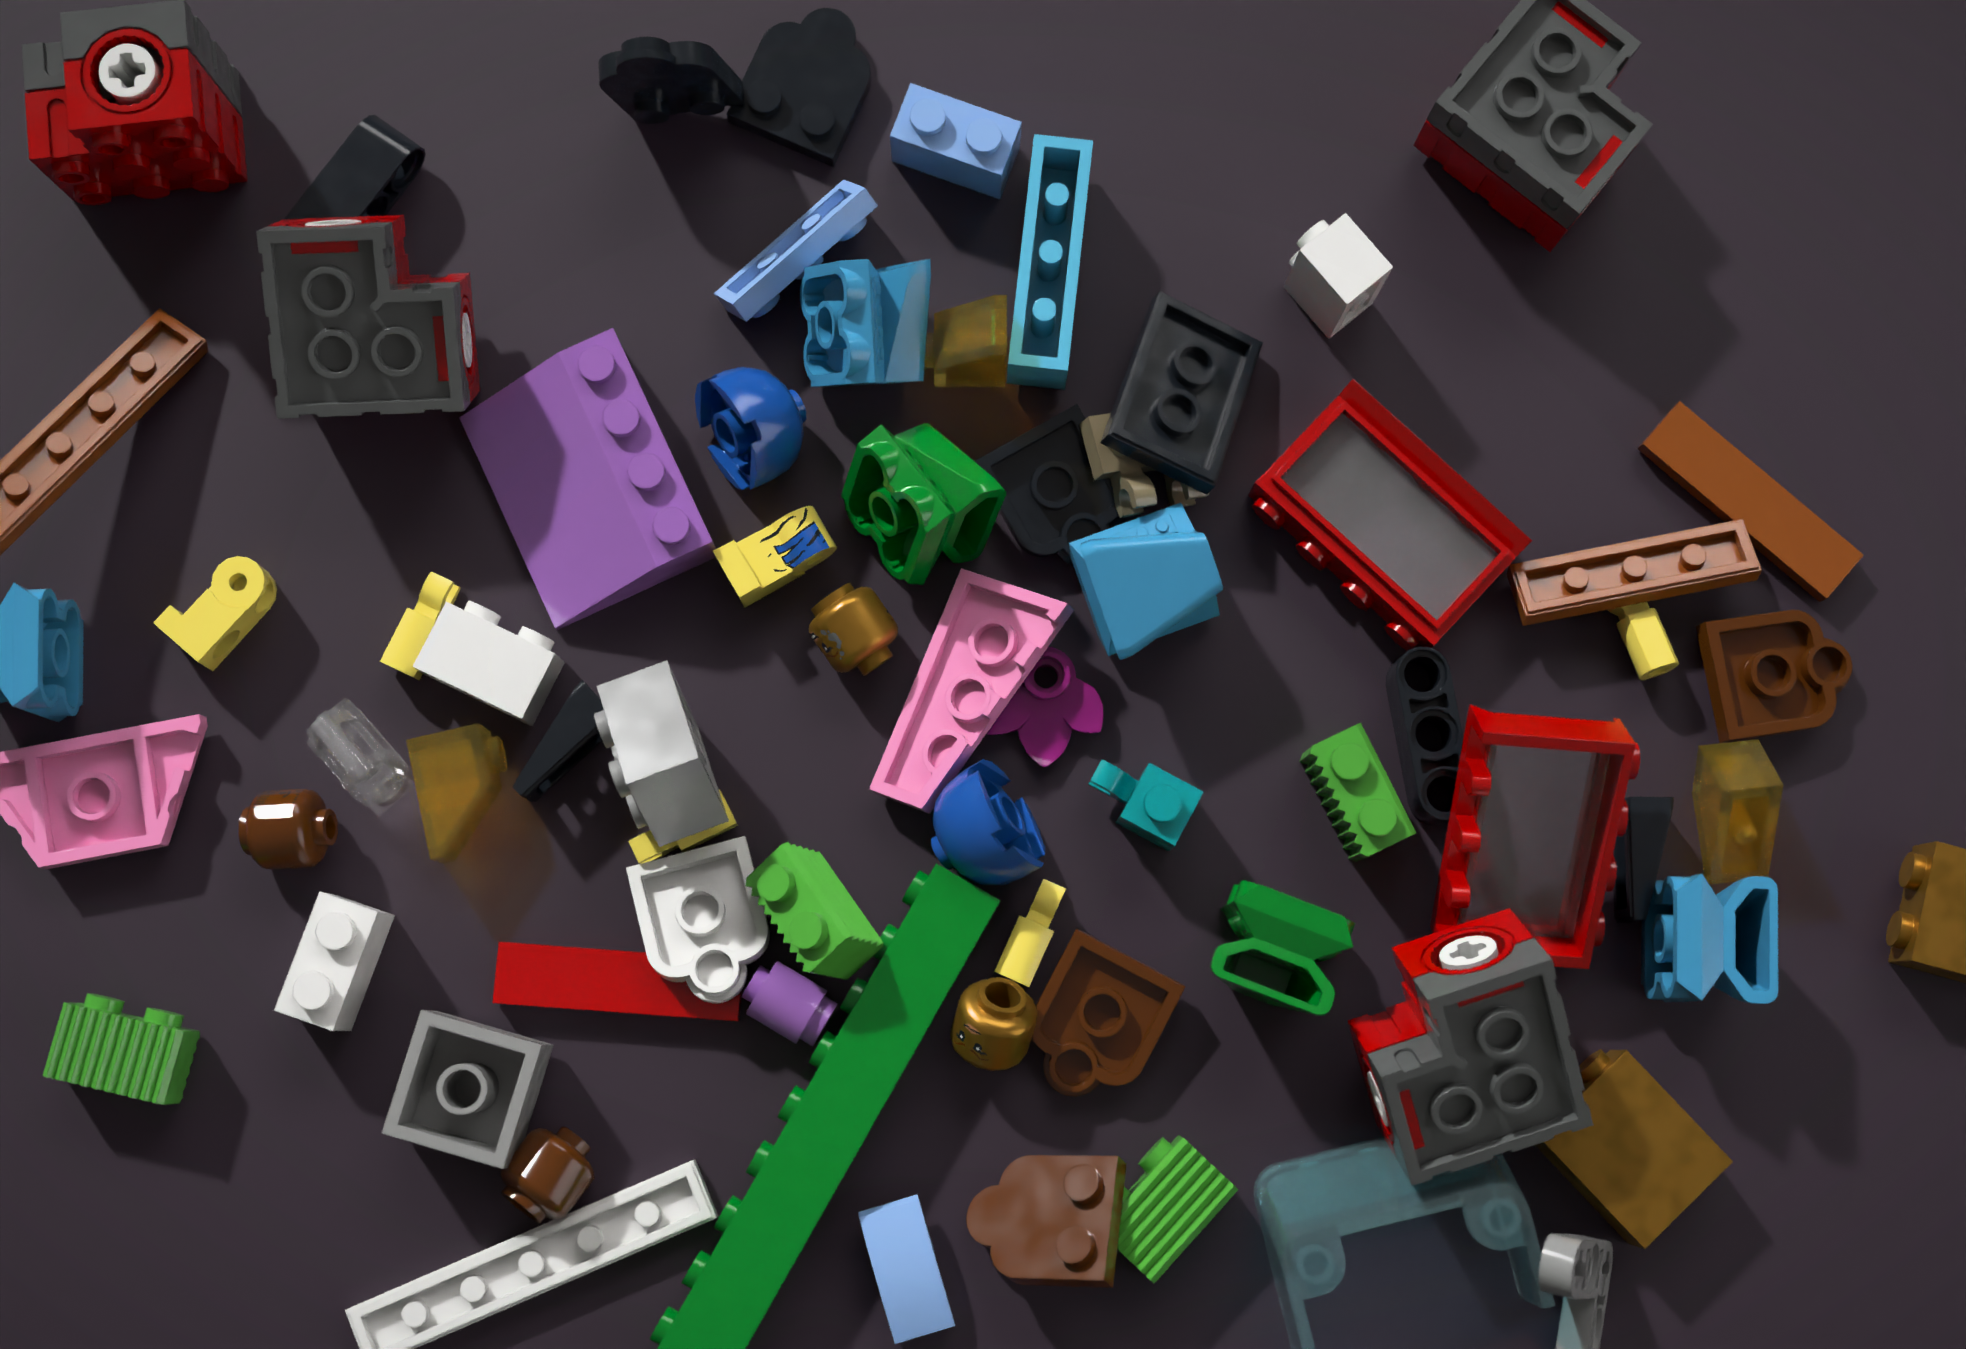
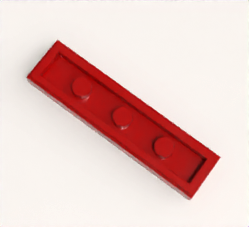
(596, 982)

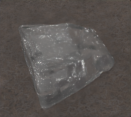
(360, 757)

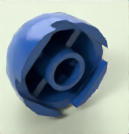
(753, 422)
(984, 830)

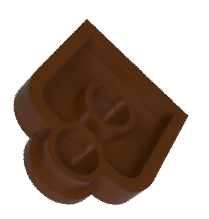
(1771, 673)
(1100, 1016)
(1053, 1220)

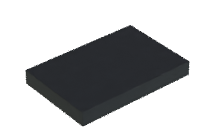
(1182, 393)

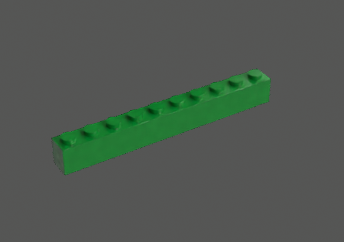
(831, 1117)

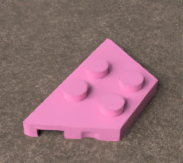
(100, 790)

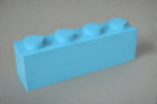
(1049, 262)

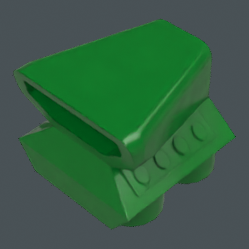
(920, 499)
(1280, 948)

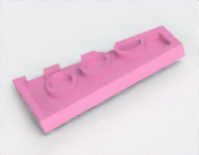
(966, 679)

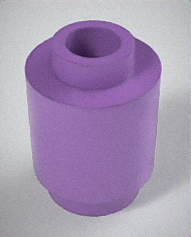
(788, 1003)

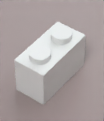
(1336, 273)
(490, 662)
(334, 962)

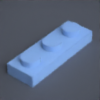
(830, 220)

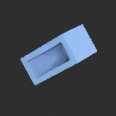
(955, 141)

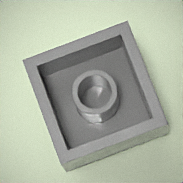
(658, 755)
(467, 1088)

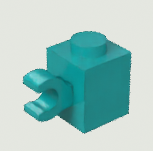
(1154, 805)

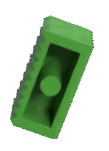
(1357, 793)
(814, 912)
(122, 1051)
(1169, 1205)

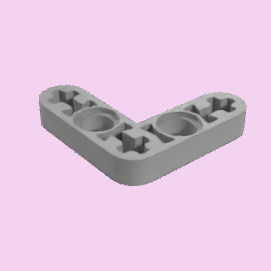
(1581, 1274)

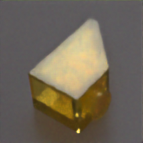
(969, 344)
(455, 784)
(1736, 809)

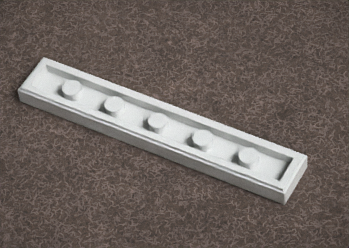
(534, 1261)

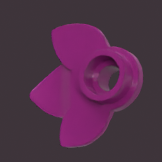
(1050, 714)

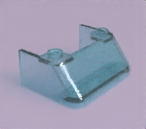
(1360, 1187)

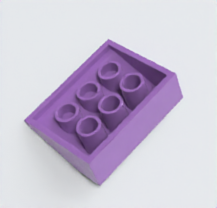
(587, 481)

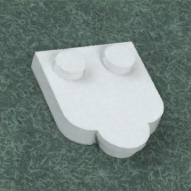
(701, 918)

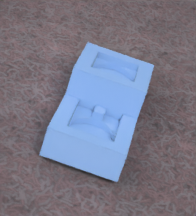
(906, 1269)

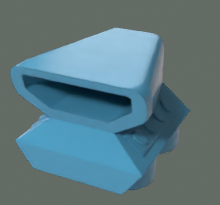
(865, 322)
(1146, 579)
(41, 653)
(1711, 940)

